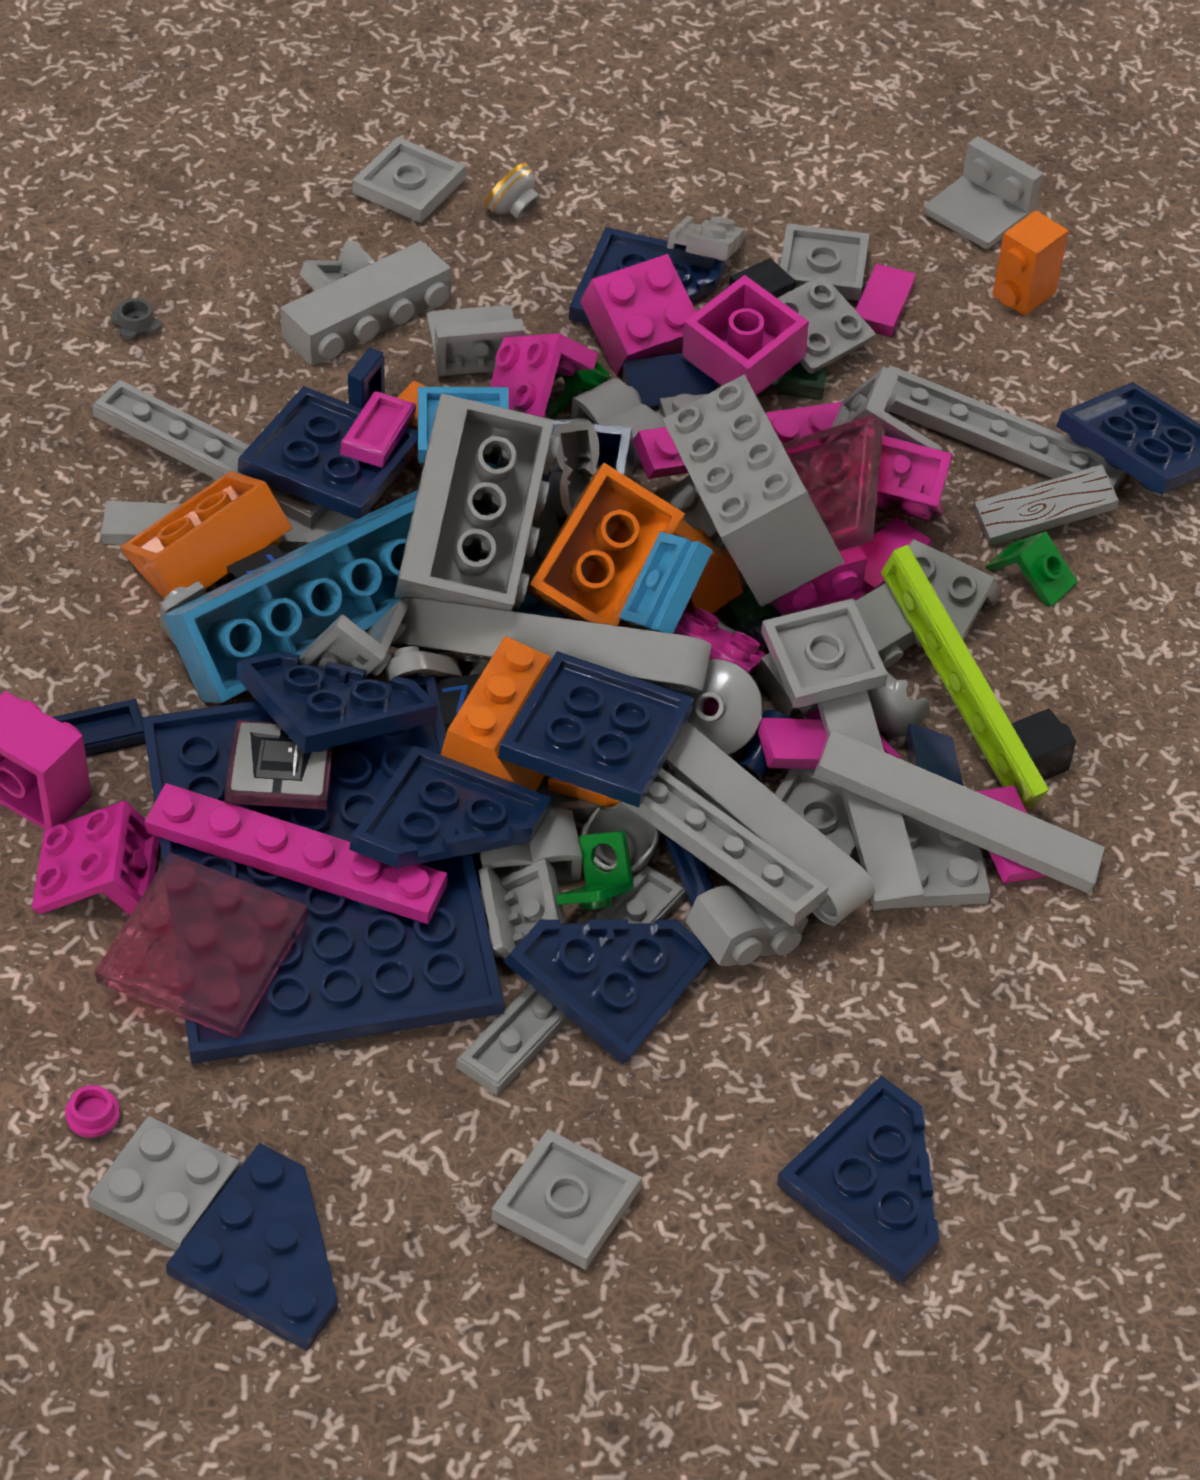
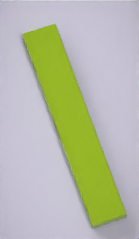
(962, 677)

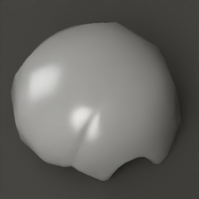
(894, 709)
(641, 836)

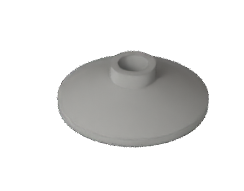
(738, 710)

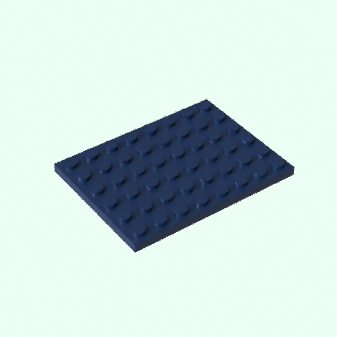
(351, 963)

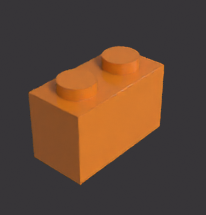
(1030, 262)

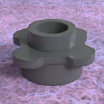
(135, 318)

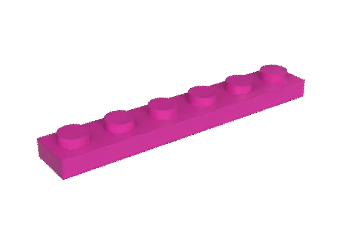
(662, 458)
(293, 853)

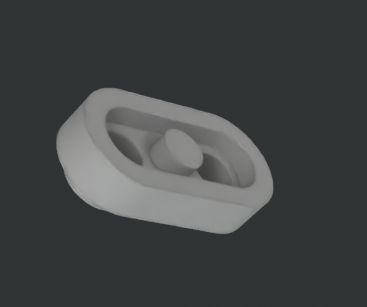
(412, 663)

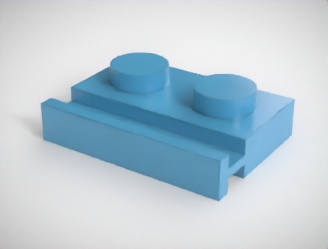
(665, 583)

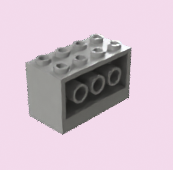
(459, 482)
(752, 491)

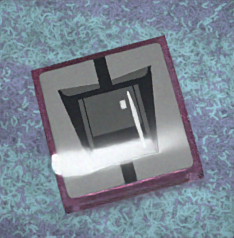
(273, 771)

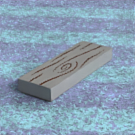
(1046, 505)

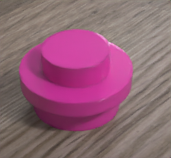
(92, 1111)

